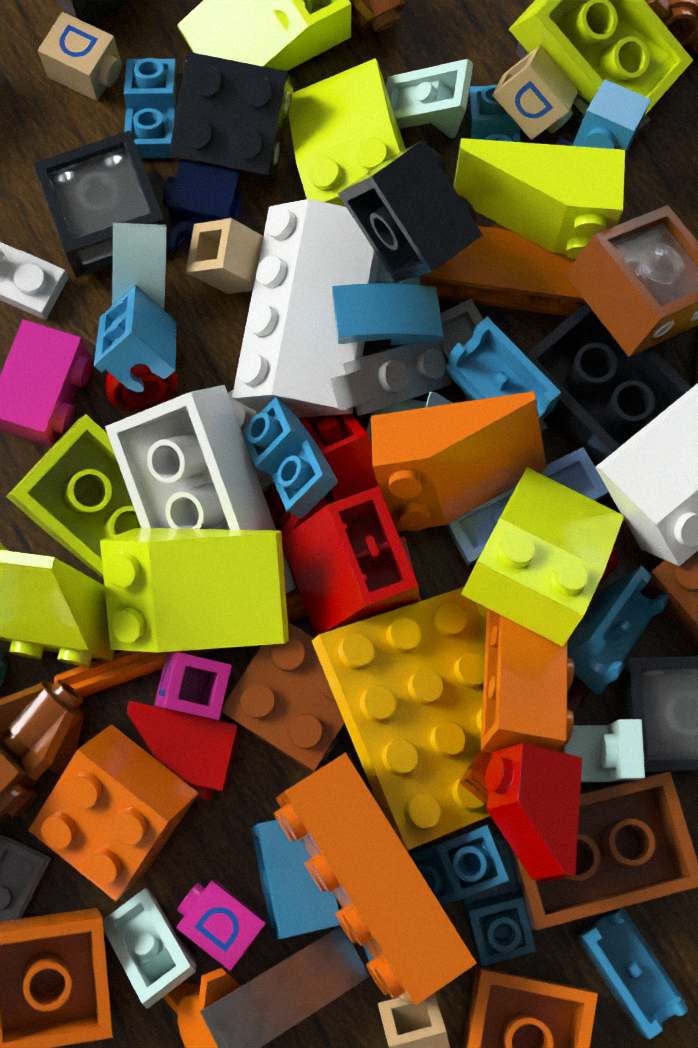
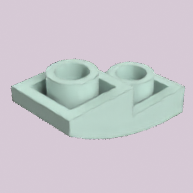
(139, 260)

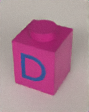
(193, 685)
(219, 922)

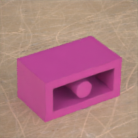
(42, 382)

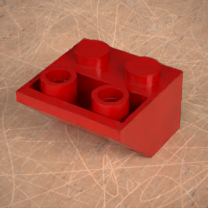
(350, 562)

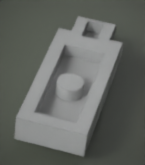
(391, 377)

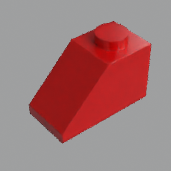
(346, 451)
(189, 745)
(537, 807)

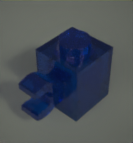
(198, 196)

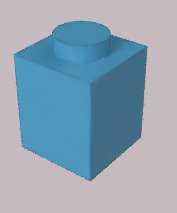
(612, 118)

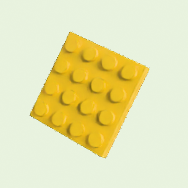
(414, 708)

